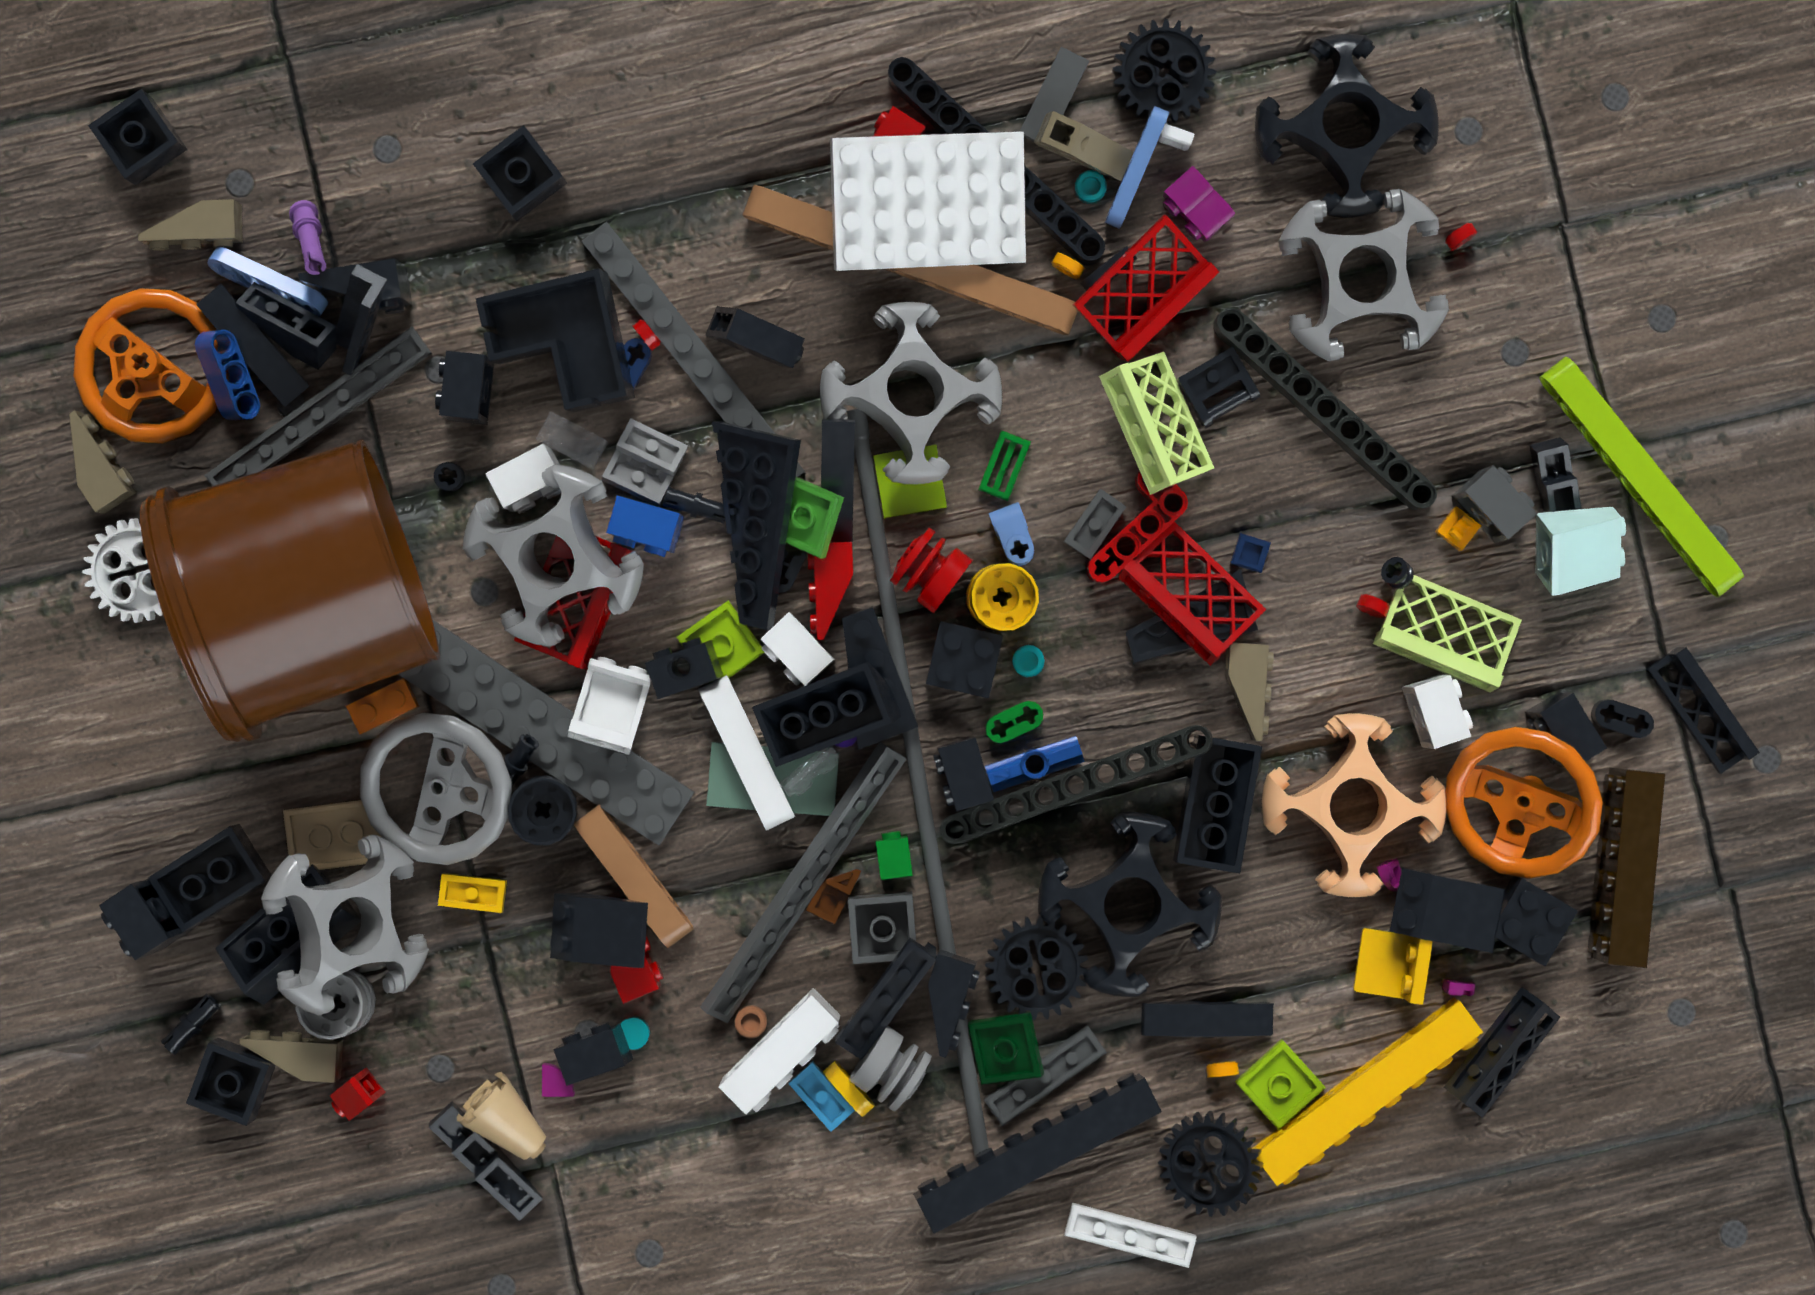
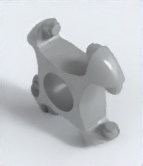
(1391, 248)
(948, 387)
(536, 587)
(377, 935)

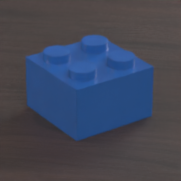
(645, 524)

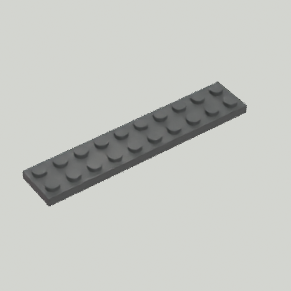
(511, 706)

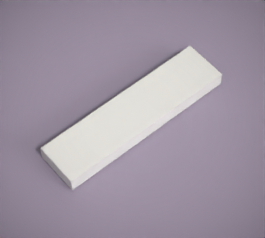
(1130, 1235)

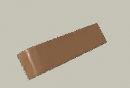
(633, 875)

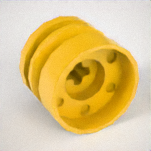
(1017, 608)

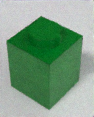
(893, 855)

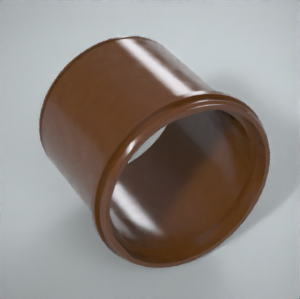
(287, 587)

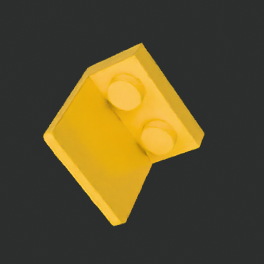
(1392, 965)

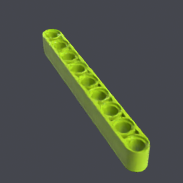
(1641, 477)

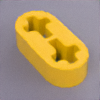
(854, 1095)

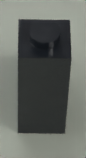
(755, 336)

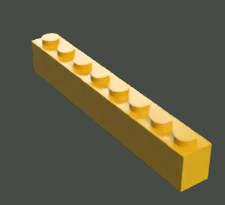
(1367, 1091)

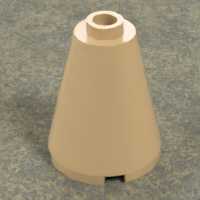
(503, 1118)

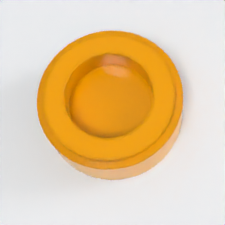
(1067, 265)
(1222, 1069)

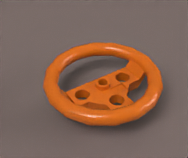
(112, 409)
(1508, 847)

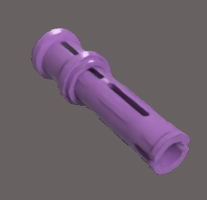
(307, 230)

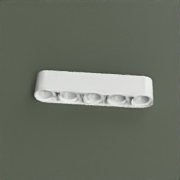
(746, 752)

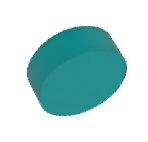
(1090, 187)
(1028, 661)
(636, 1032)

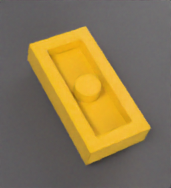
(472, 893)

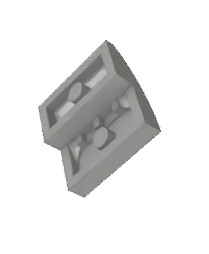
(644, 462)

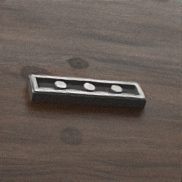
(1058, 1067)

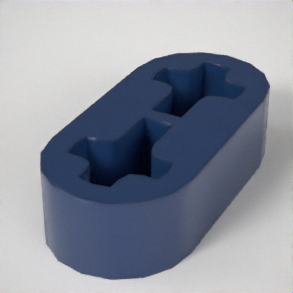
(639, 365)

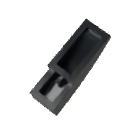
(1554, 476)

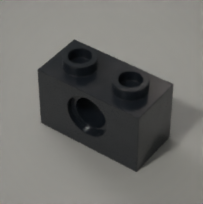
(666, 676)

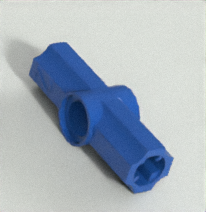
(1054, 756)

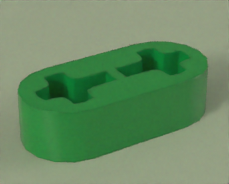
(1017, 729)

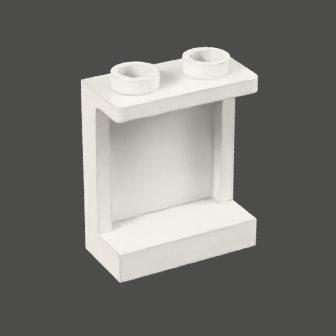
(610, 705)

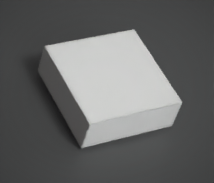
(1176, 137)

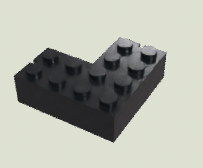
(574, 322)

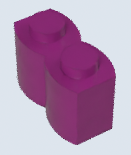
(1198, 205)

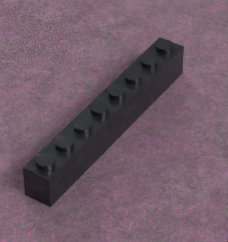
(1036, 1152)

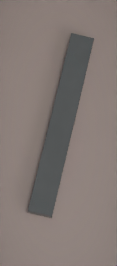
(324, 408)

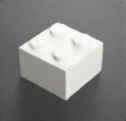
(521, 481)
(796, 649)
(1437, 711)

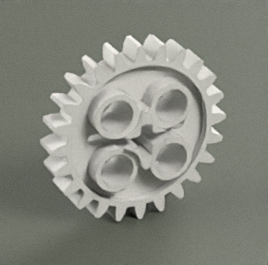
(128, 543)

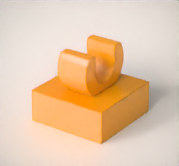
(1458, 528)

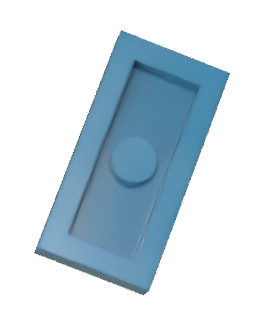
(821, 1096)

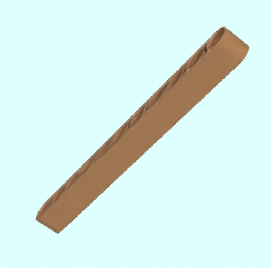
(963, 281)

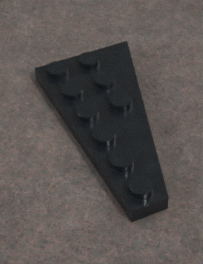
(757, 506)

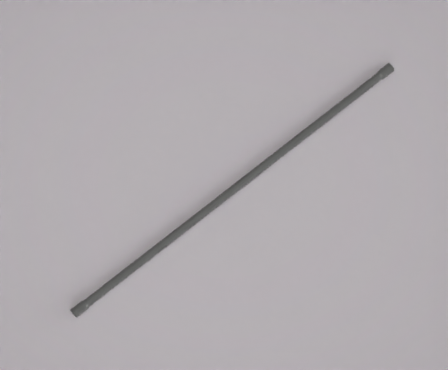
(915, 762)

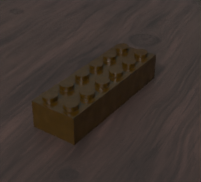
(1627, 867)

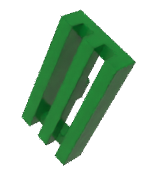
(1013, 441)

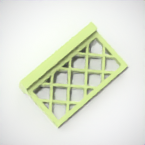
(1141, 427)
(1441, 658)

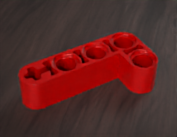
(1134, 532)

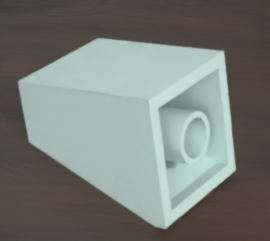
(1578, 548)

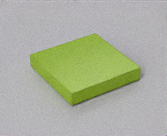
(908, 499)
(731, 640)
(1280, 1084)

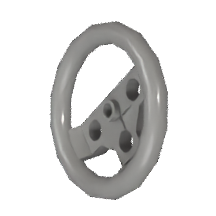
(441, 789)

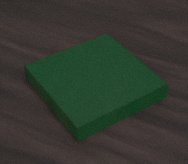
(1006, 1048)

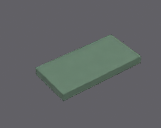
(728, 790)

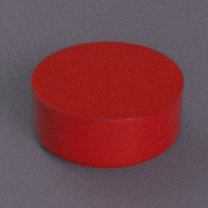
(1461, 236)
(647, 334)
(1373, 606)

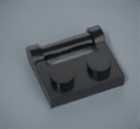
(1213, 377)

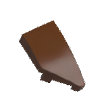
(832, 896)

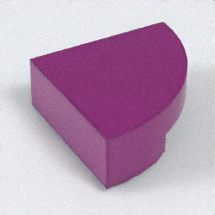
(1390, 874)
(1458, 988)
(553, 1082)

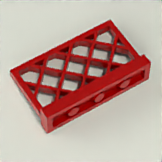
(1168, 304)
(1176, 614)
(594, 618)

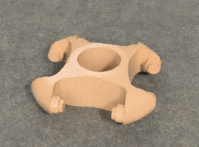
(1392, 810)

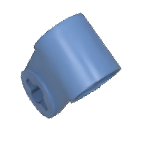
(1011, 529)

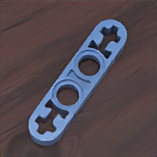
(1136, 167)
(246, 271)

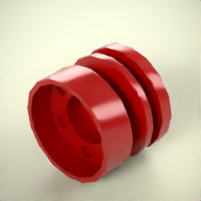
(930, 569)

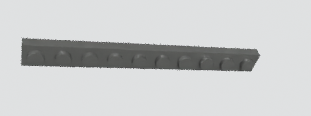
(673, 331)
(803, 883)

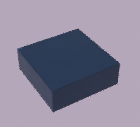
(1250, 553)

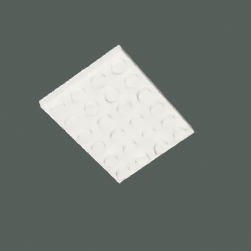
(928, 200)

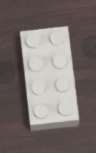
(779, 1051)

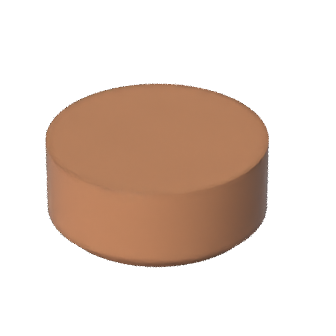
(751, 1022)

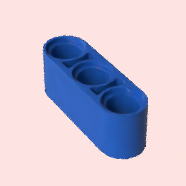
(240, 383)

